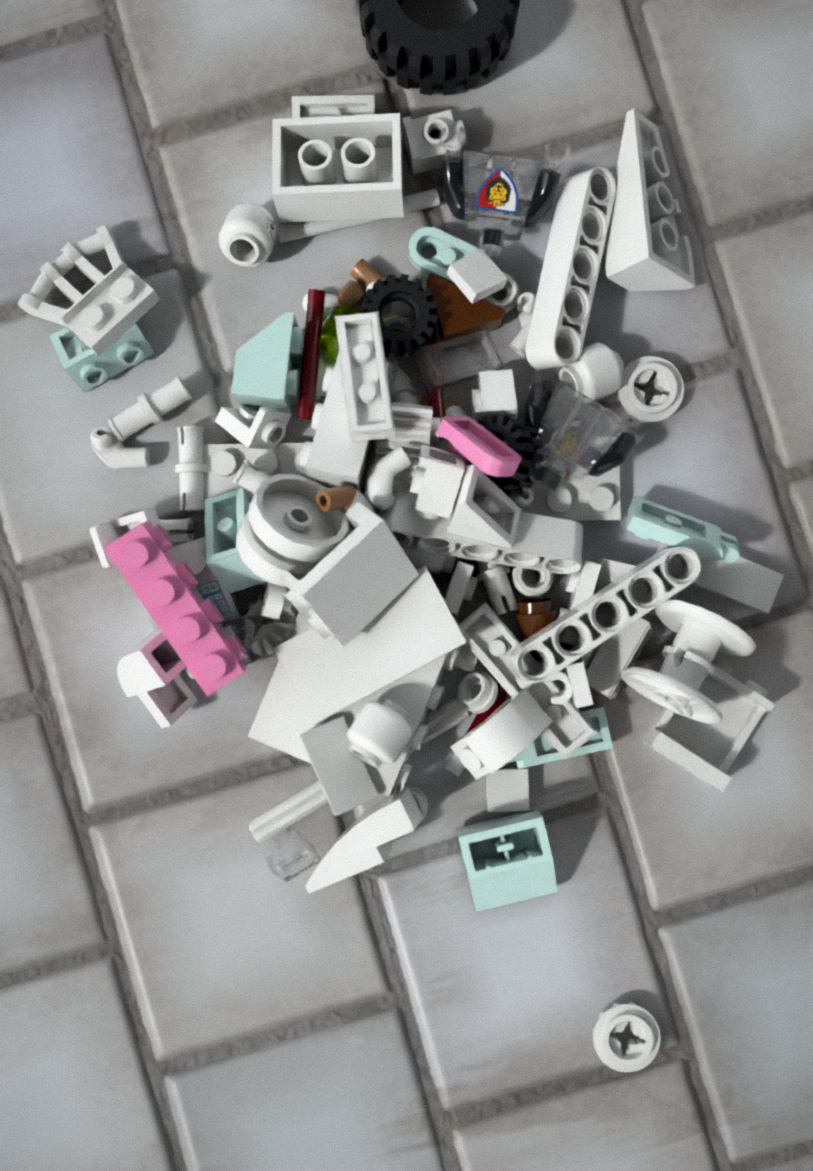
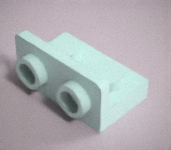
(92, 370)

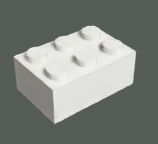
(337, 167)

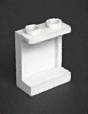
(353, 579)
(712, 748)

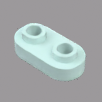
(447, 250)

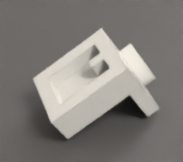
(255, 427)

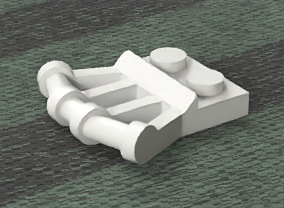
(103, 310)

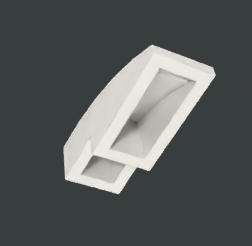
(367, 840)

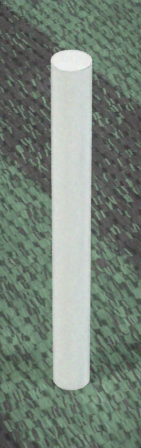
(306, 229)

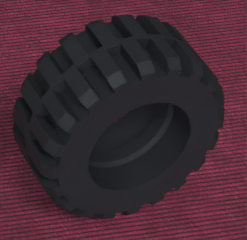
(438, 56)

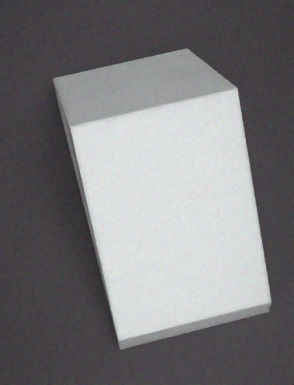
(483, 511)

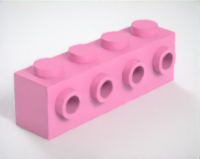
(178, 607)

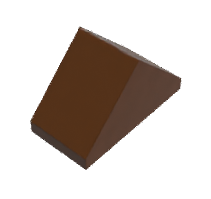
(457, 314)

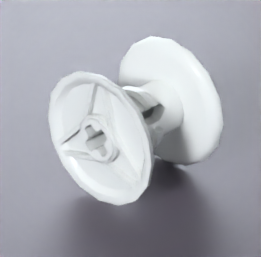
(689, 660)

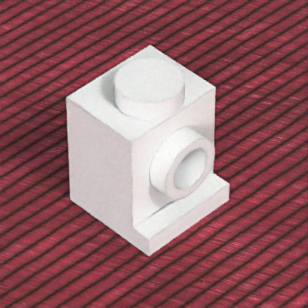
(422, 150)
(494, 395)
(437, 482)

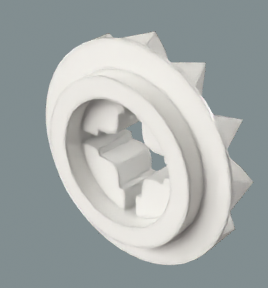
(667, 381)
(264, 638)
(638, 1051)

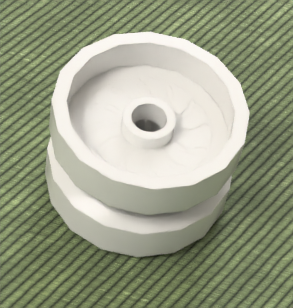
(288, 529)

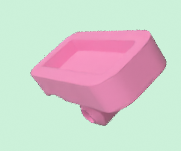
(478, 446)

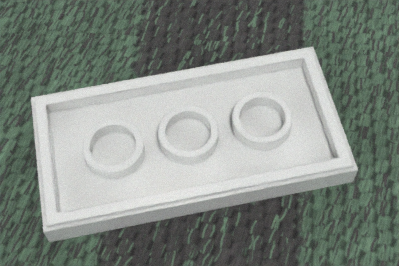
(394, 644)

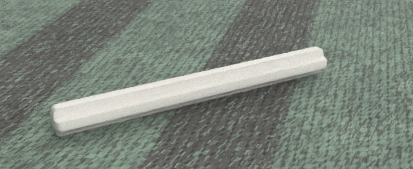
(313, 796)

